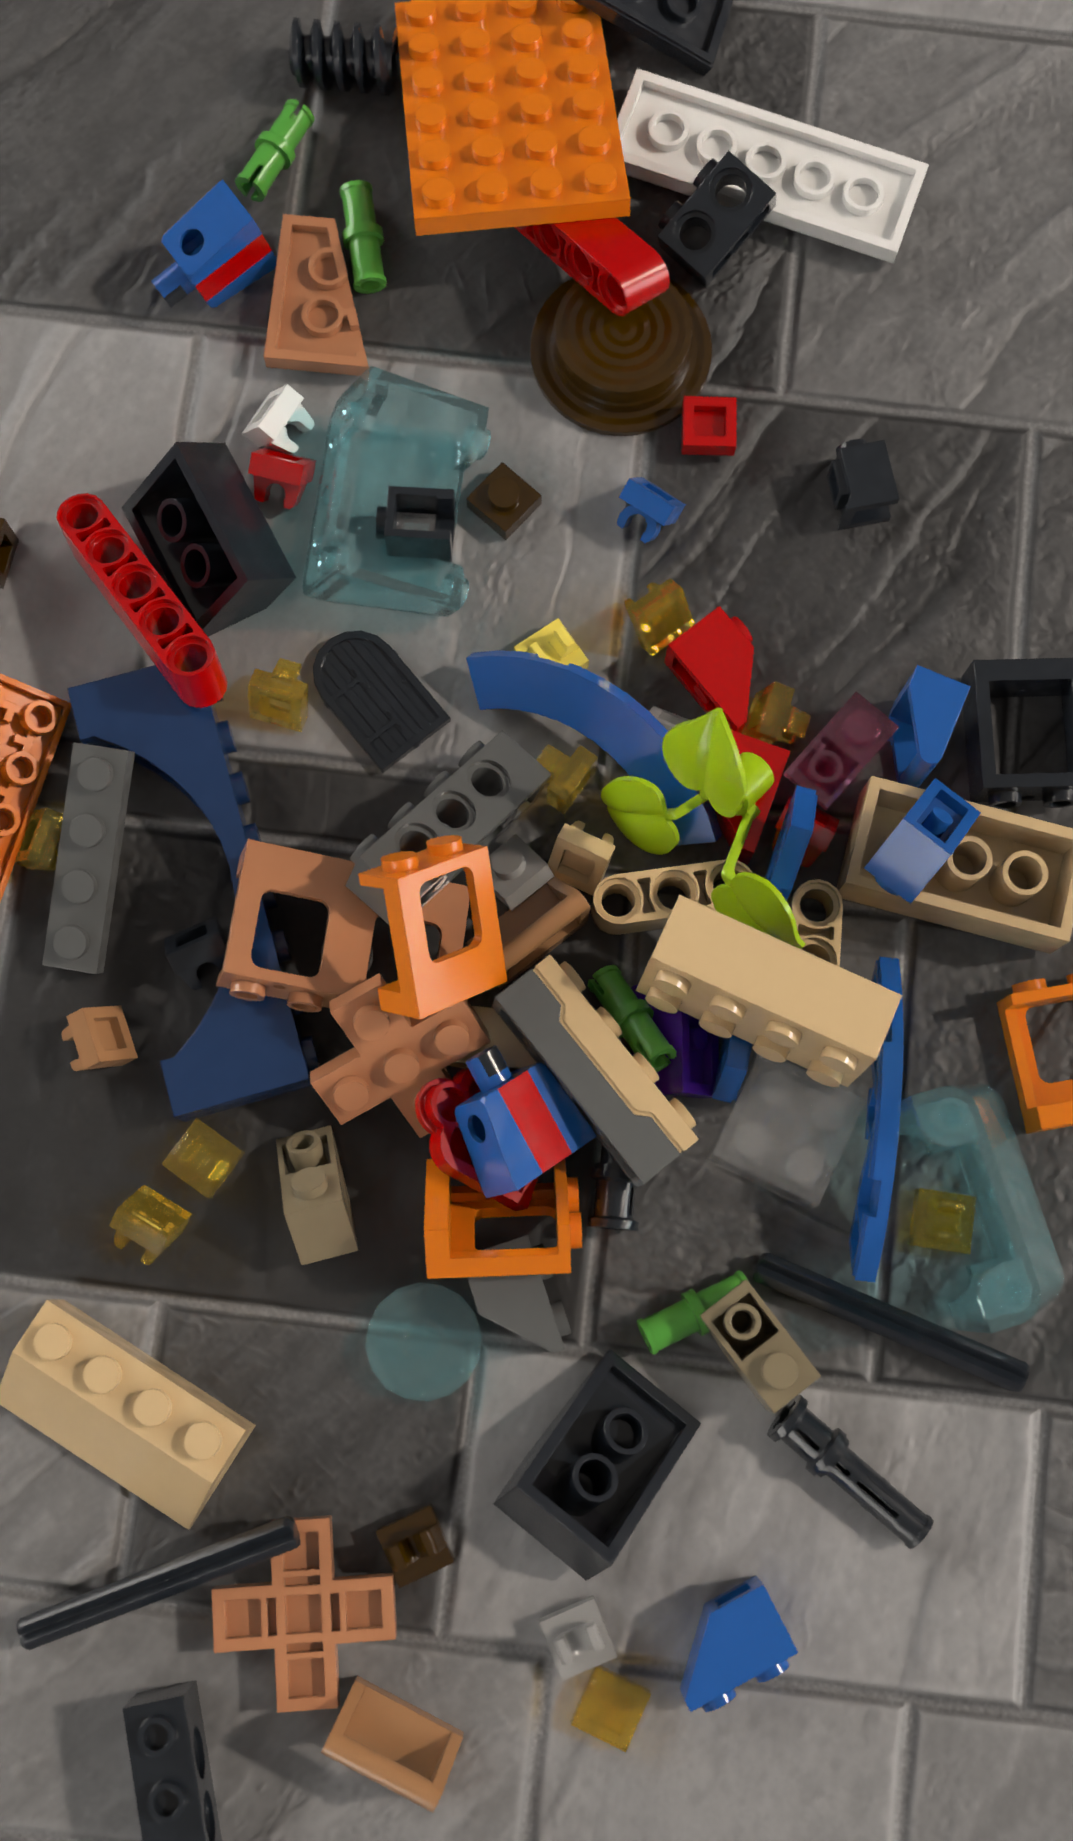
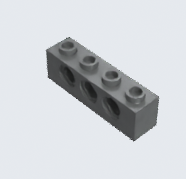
(509, 787)

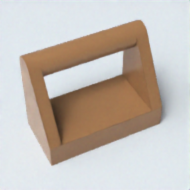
(540, 925)
(394, 1743)

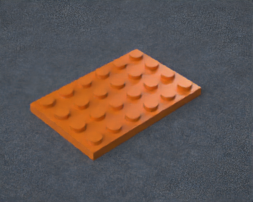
(508, 115)

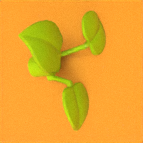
(708, 761)

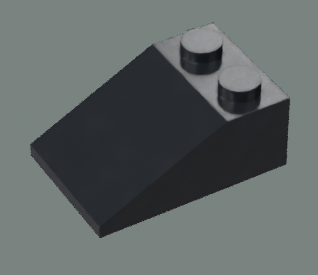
(598, 1466)

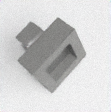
(577, 1638)

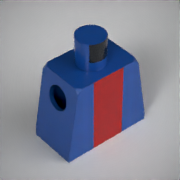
(214, 250)
(517, 1123)

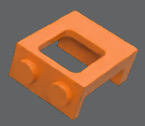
(435, 985)
(1042, 1103)
(455, 1210)

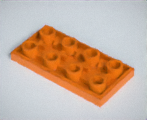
(28, 740)

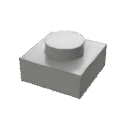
(517, 872)

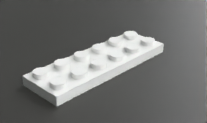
(821, 179)

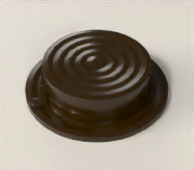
(620, 370)

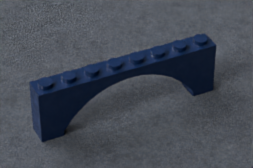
(240, 1046)

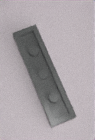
(88, 858)

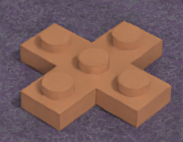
(392, 1053)
(305, 1617)

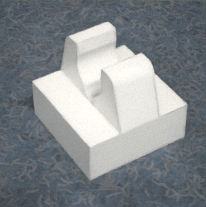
(268, 424)

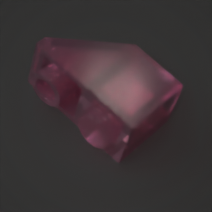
(842, 750)

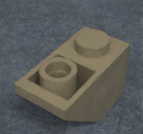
(315, 1195)
(759, 1347)

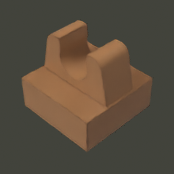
(99, 1037)

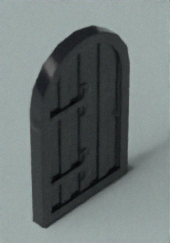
(376, 696)

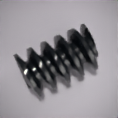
(343, 57)

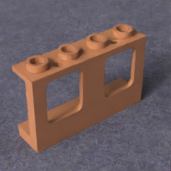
(348, 929)

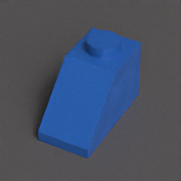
(922, 841)

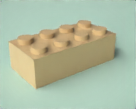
(1001, 881)
(767, 994)

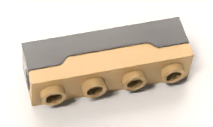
(596, 1069)

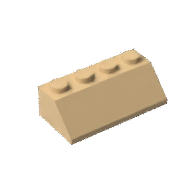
(122, 1411)

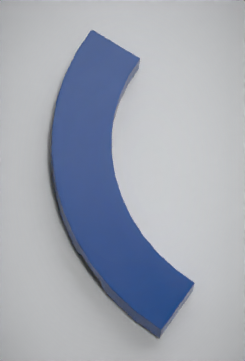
(597, 711)
(782, 873)
(882, 1131)

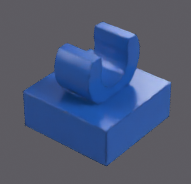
(650, 502)

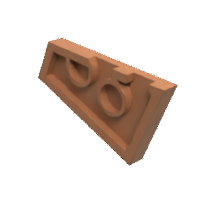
(312, 303)

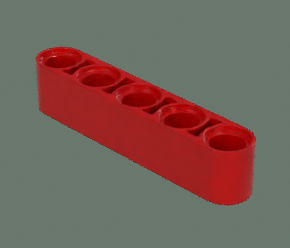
(604, 260)
(143, 600)

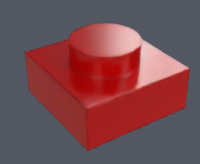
(709, 425)

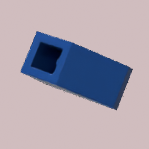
(734, 1642)

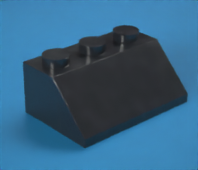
(208, 535)

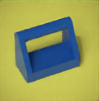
(926, 718)

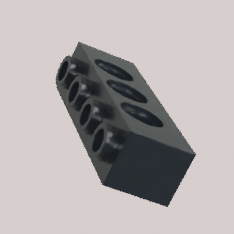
(171, 1765)

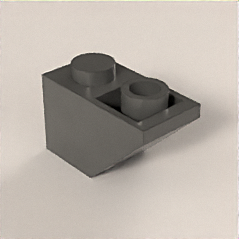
(521, 1303)

